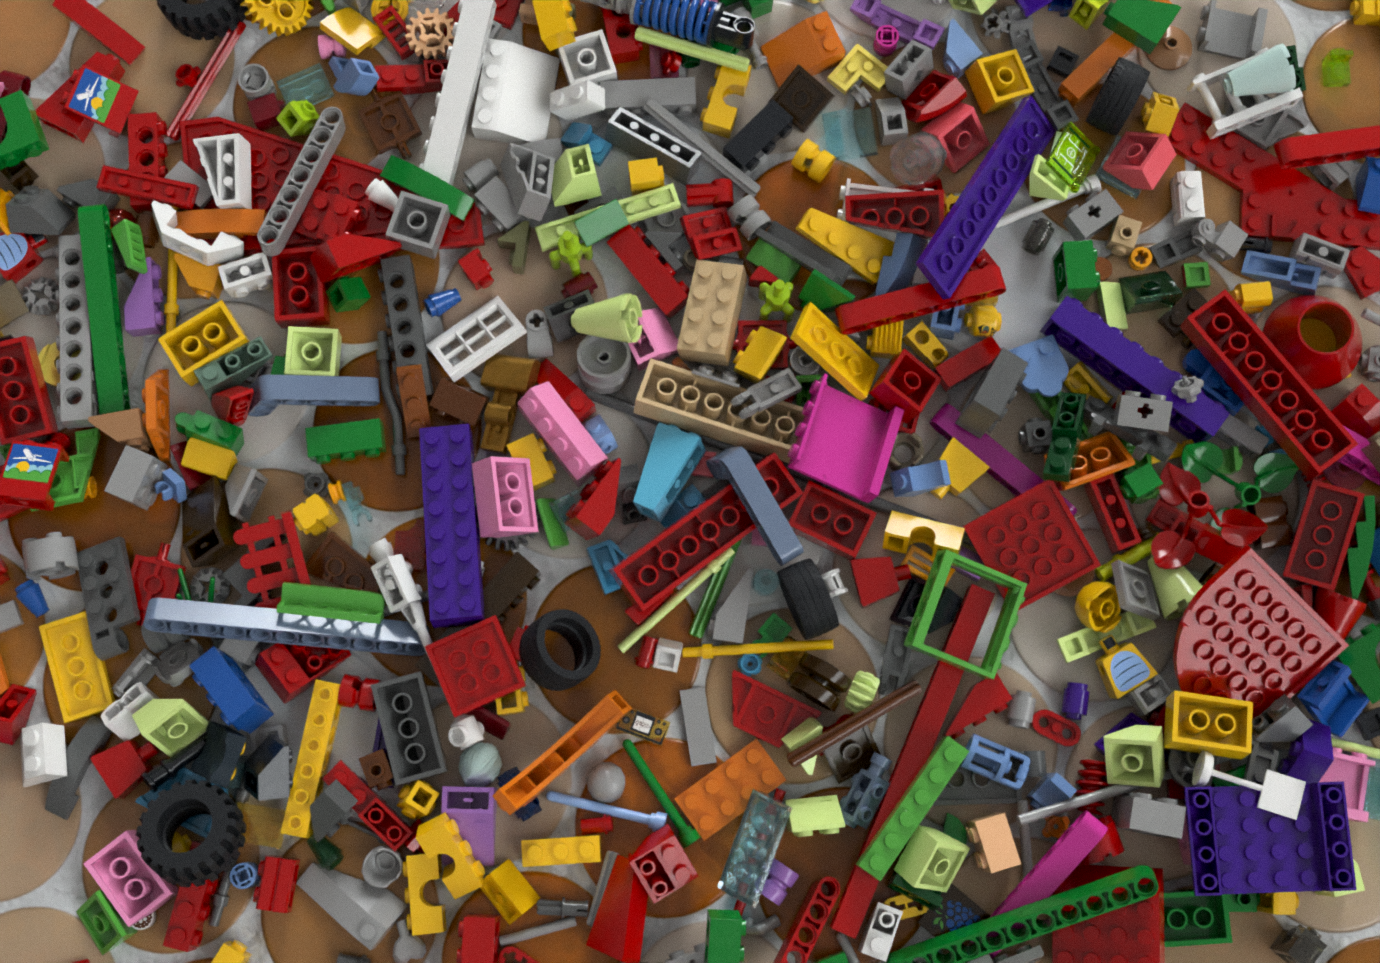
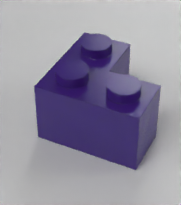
(1309, 754)

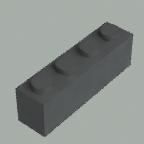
(648, 141)

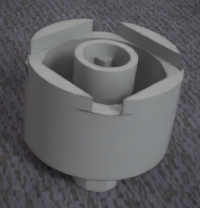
(50, 556)

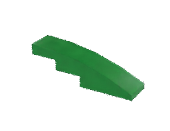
(1360, 555)

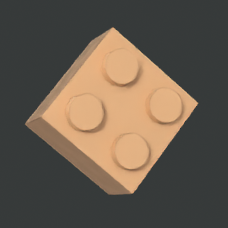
(992, 842)

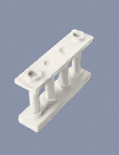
(1242, 115)

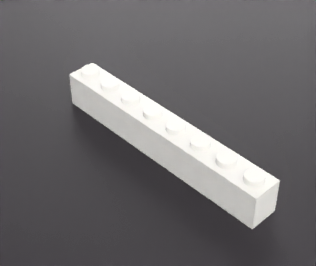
(458, 88)

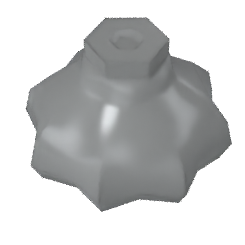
(1188, 388)

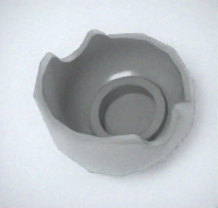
(606, 782)
(382, 866)

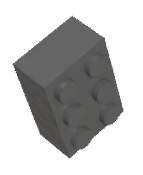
(992, 393)

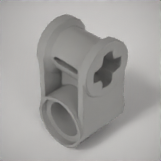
(538, 338)

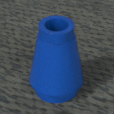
(440, 302)
(32, 598)

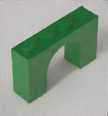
(24, 131)
(1362, 660)

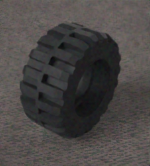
(203, 19)
(170, 812)

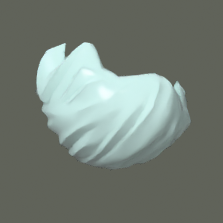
(479, 764)

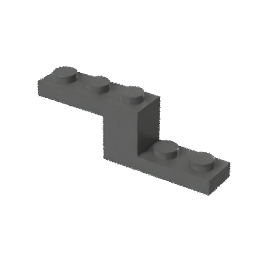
(239, 576)

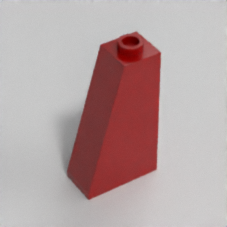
(72, 124)
(621, 915)

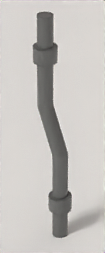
(399, 449)
(221, 897)

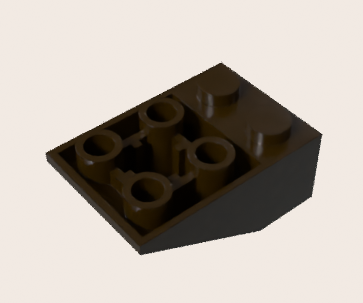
(207, 525)

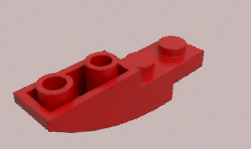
(411, 78)
(1205, 537)
(371, 806)

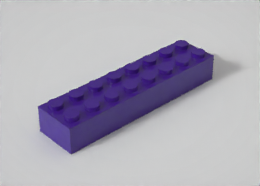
(1130, 368)
(451, 526)

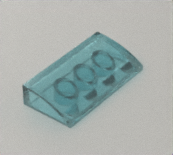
(754, 847)

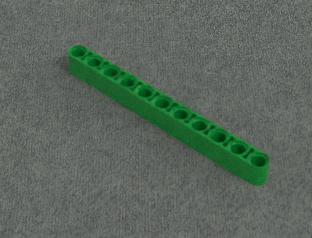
(1028, 915)

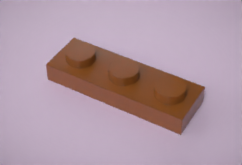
(413, 399)

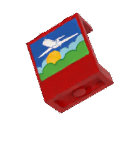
(99, 99)
(30, 474)

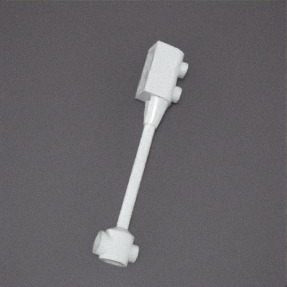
(403, 595)

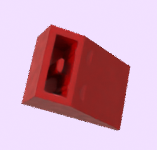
(597, 503)
(296, 667)

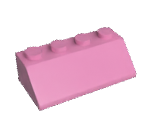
(561, 432)

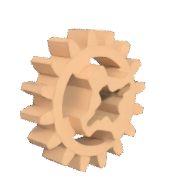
(429, 24)

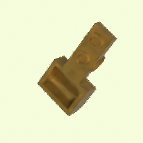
(509, 380)

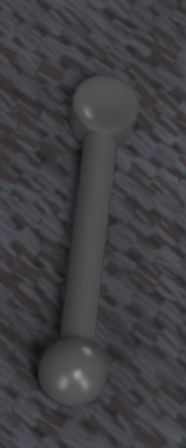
(363, 829)

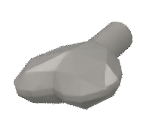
(407, 945)

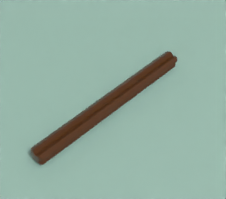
(853, 723)

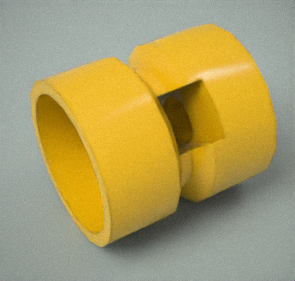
(813, 160)

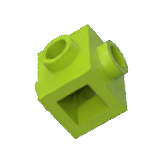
(298, 118)

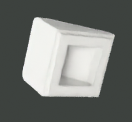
(668, 655)

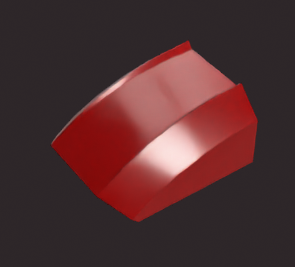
(933, 97)

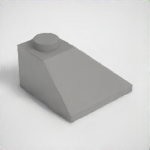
(244, 491)

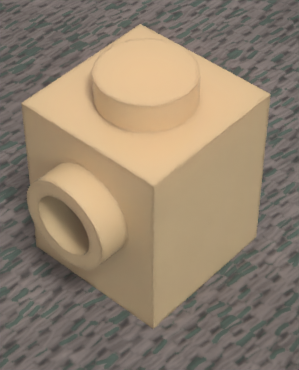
(1123, 235)

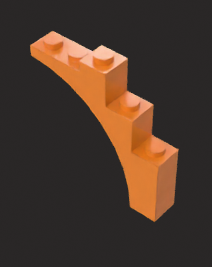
(562, 754)

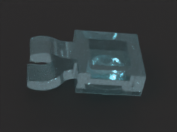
(354, 497)

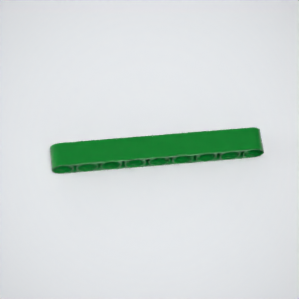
(103, 309)

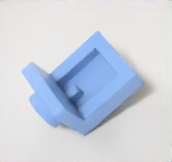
(601, 433)

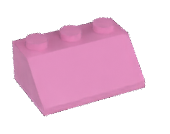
(504, 497)
(128, 880)

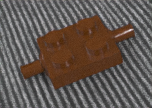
(390, 123)

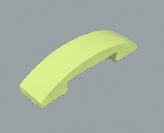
(1087, 640)

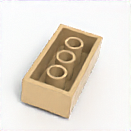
(712, 312)

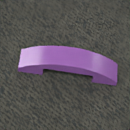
(909, 29)

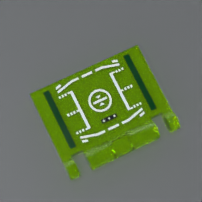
(1072, 157)

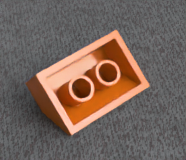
(1096, 459)

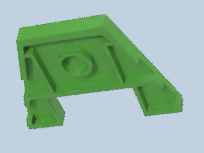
(72, 476)

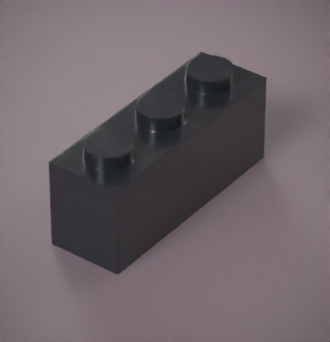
(758, 137)

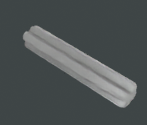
(601, 885)

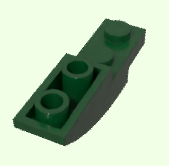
(1065, 437)

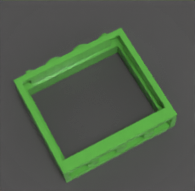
(929, 599)

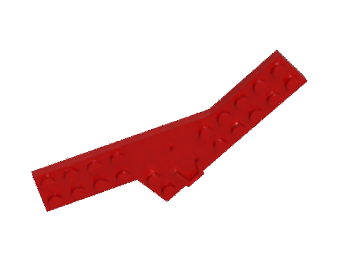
(1272, 199)

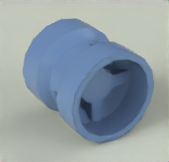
(249, 875)

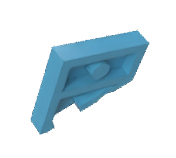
(603, 558)

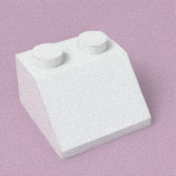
(42, 753)

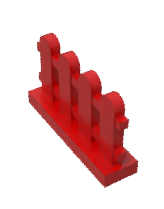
(276, 553)

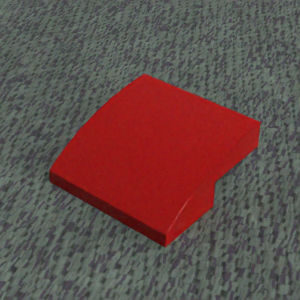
(710, 233)

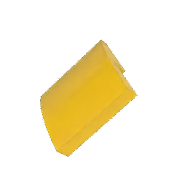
(352, 30)

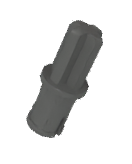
(562, 907)

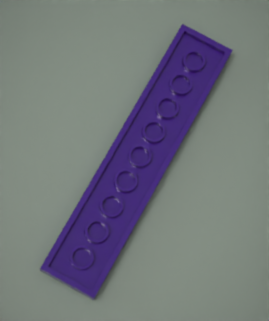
(985, 198)

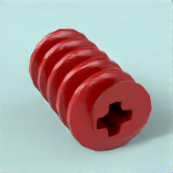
(1092, 782)

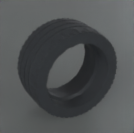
(1117, 96)
(808, 599)
(539, 663)

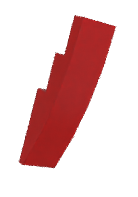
(101, 28)

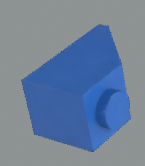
(1369, 186)

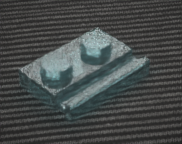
(307, 85)

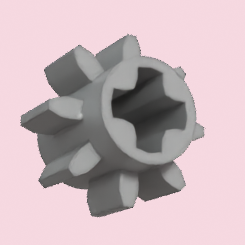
(990, 26)

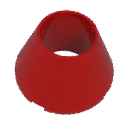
(1315, 367)

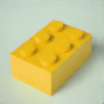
(203, 340)
(1208, 724)

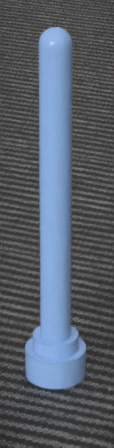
(654, 821)

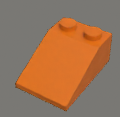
(809, 43)

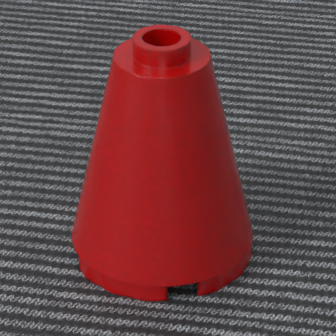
(1338, 610)

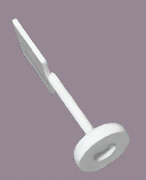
(1278, 793)

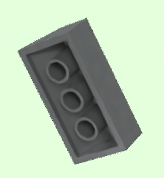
(409, 728)

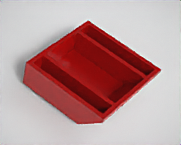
(1117, 936)

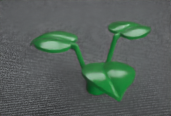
(1272, 470)

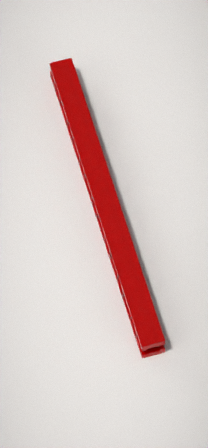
(916, 748)

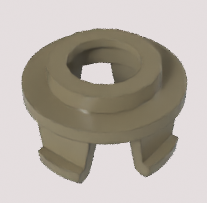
(912, 441)

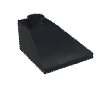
(907, 604)

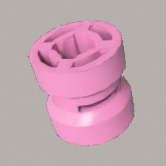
(330, 47)

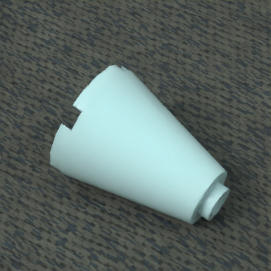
(1262, 75)

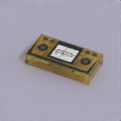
(644, 726)

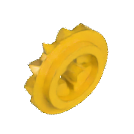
(400, 6)

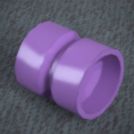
(777, 881)

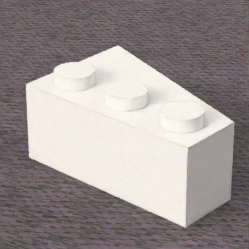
(228, 169)

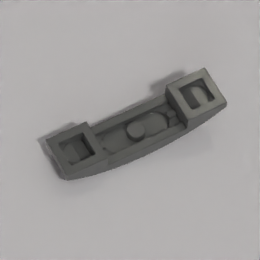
(1045, 92)
(61, 794)

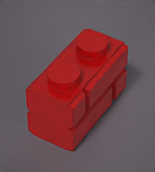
(276, 884)

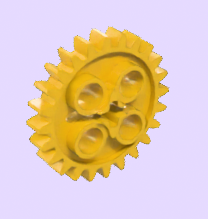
(269, 14)

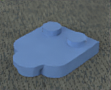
(1045, 366)

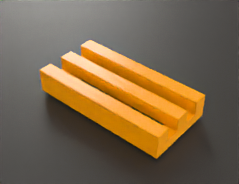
(908, 557)

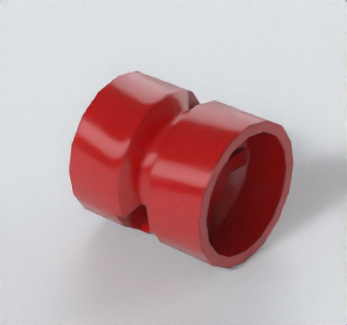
(357, 692)

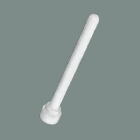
(1089, 186)

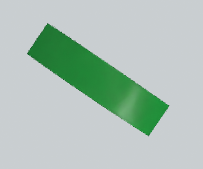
(427, 185)

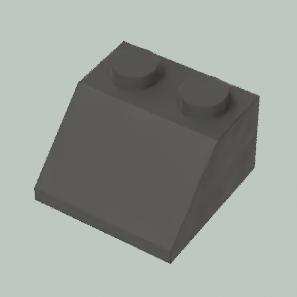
(38, 212)

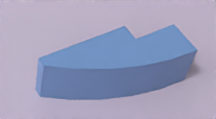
(900, 267)
(1281, 272)

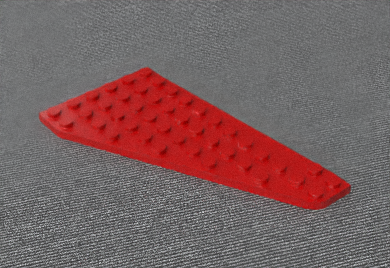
(271, 164)

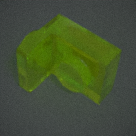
(1336, 68)

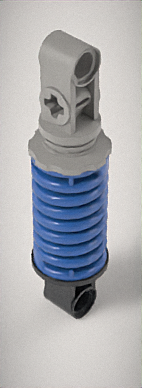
(687, 20)

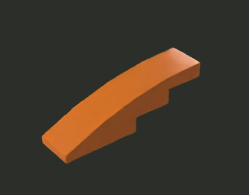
(210, 222)

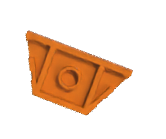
(157, 416)

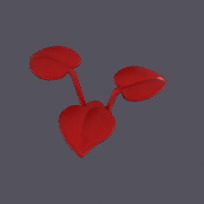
(1181, 486)

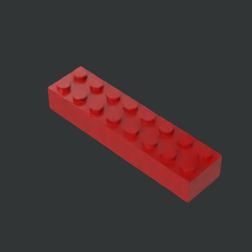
(1268, 385)
(697, 538)

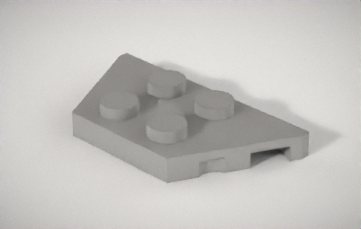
(1269, 129)

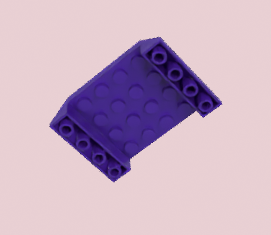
(1258, 851)

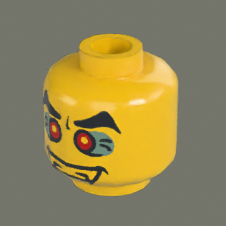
(983, 320)

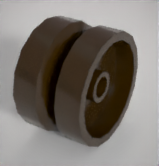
(819, 682)

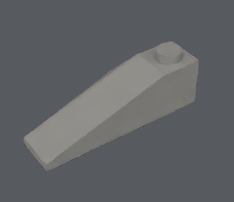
(353, 903)

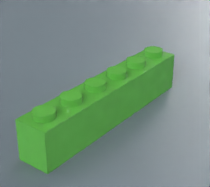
(912, 808)

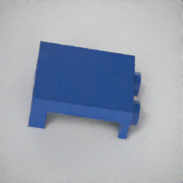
(1333, 698)

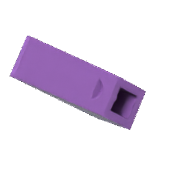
(143, 307)

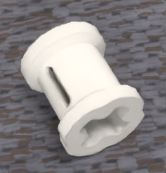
(834, 583)

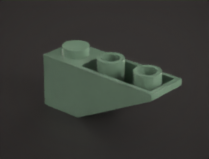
(233, 367)

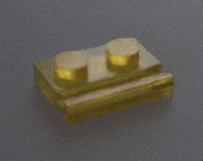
(262, 824)

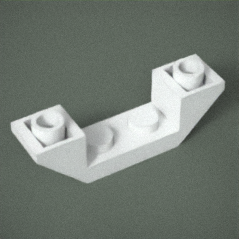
(223, 249)

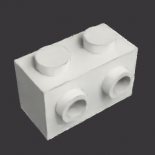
(247, 275)

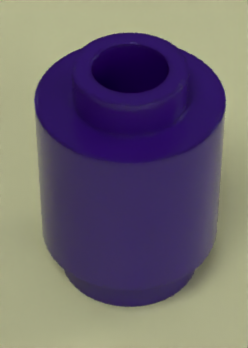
(1075, 700)

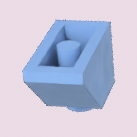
(959, 50)

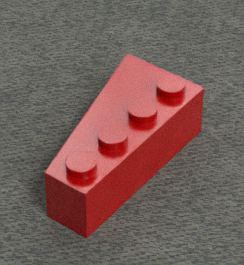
(899, 212)

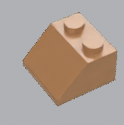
(125, 428)

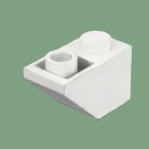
(880, 931)

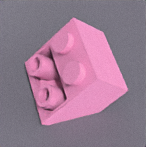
(656, 339)

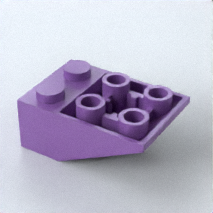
(475, 815)

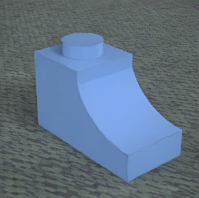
(920, 479)
(1050, 791)

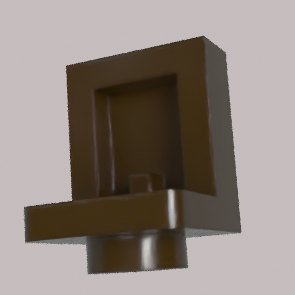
(20, 175)

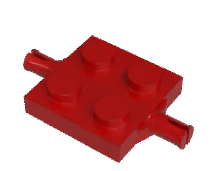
(780, 326)
(155, 578)

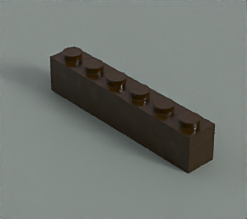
(499, 597)

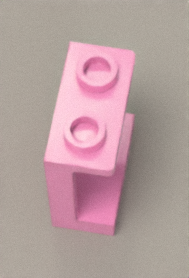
(1354, 772)

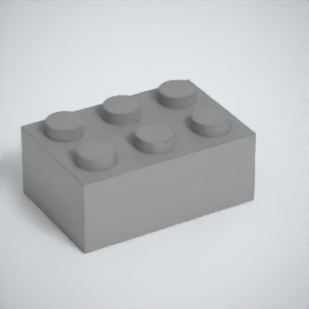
(1148, 815)

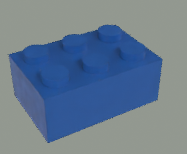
(230, 690)

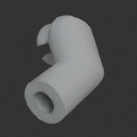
(762, 927)

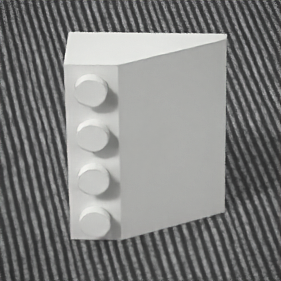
(514, 93)

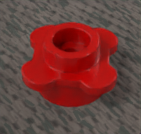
(671, 62)
(187, 75)

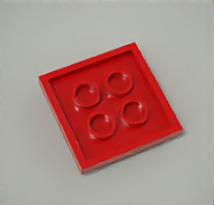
(475, 666)

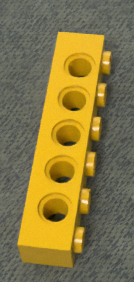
(312, 758)

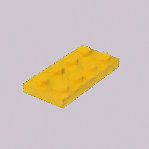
(835, 351)
(76, 671)

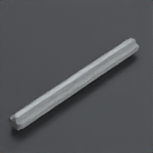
(708, 152)

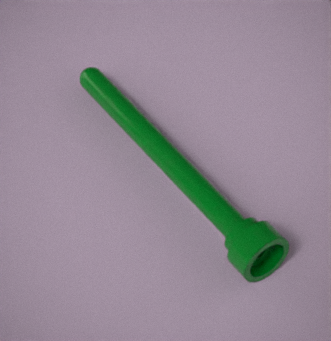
(686, 834)

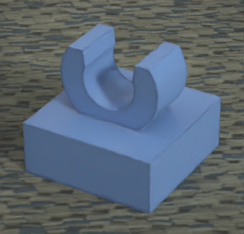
(172, 486)

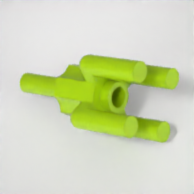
(570, 252)
(776, 299)

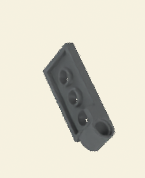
(107, 636)
(992, 792)

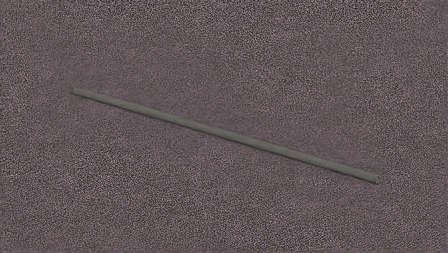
(877, 503)

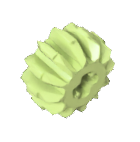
(861, 691)

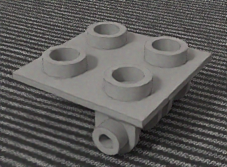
(708, 371)

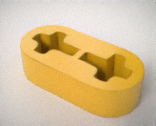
(907, 911)

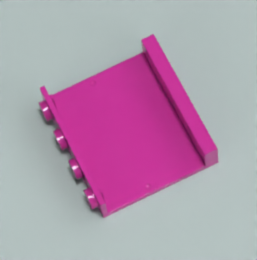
(844, 441)

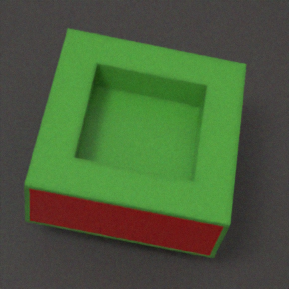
(1195, 275)

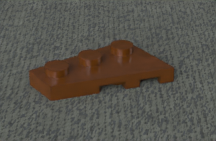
(342, 565)

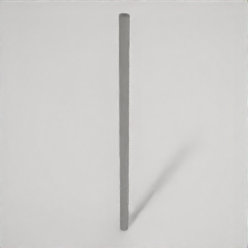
(1096, 796)

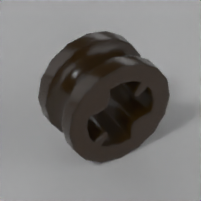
(1146, 531)

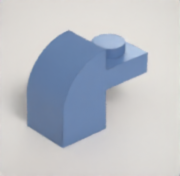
(353, 75)

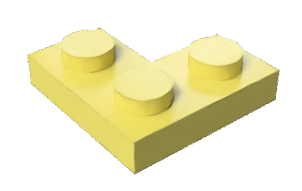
(855, 66)

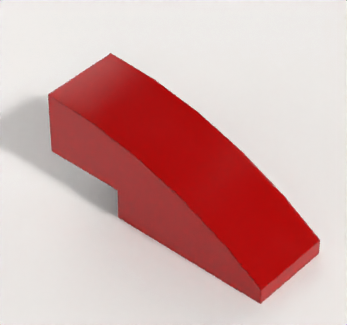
(967, 363)

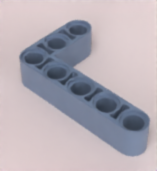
(312, 390)
(740, 470)

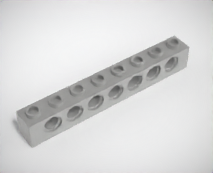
(66, 297)

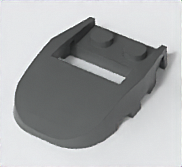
(1182, 765)

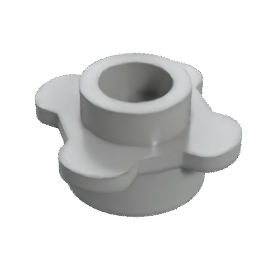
(862, 96)

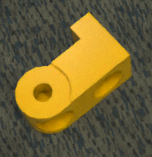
(926, 345)

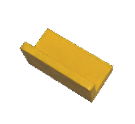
(509, 891)

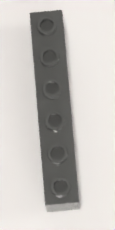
(403, 269)

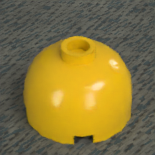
(1098, 606)

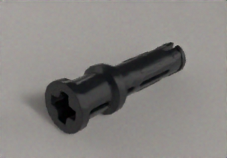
(169, 767)

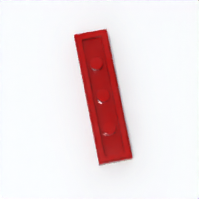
(147, 187)

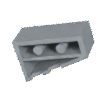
(528, 179)

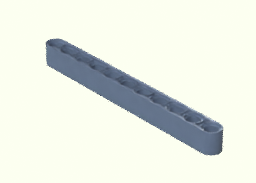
(269, 626)

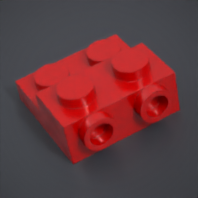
(327, 216)

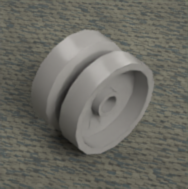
(603, 364)

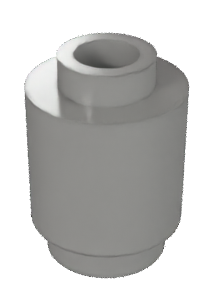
(480, 174)
(1021, 709)

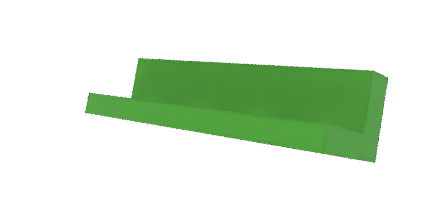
(331, 602)

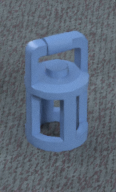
(999, 763)

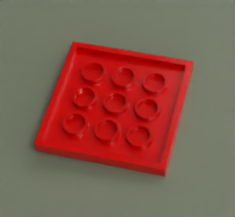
(1033, 541)

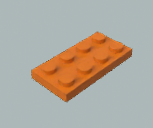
(727, 789)

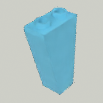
(667, 469)

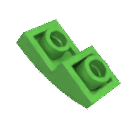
(773, 261)

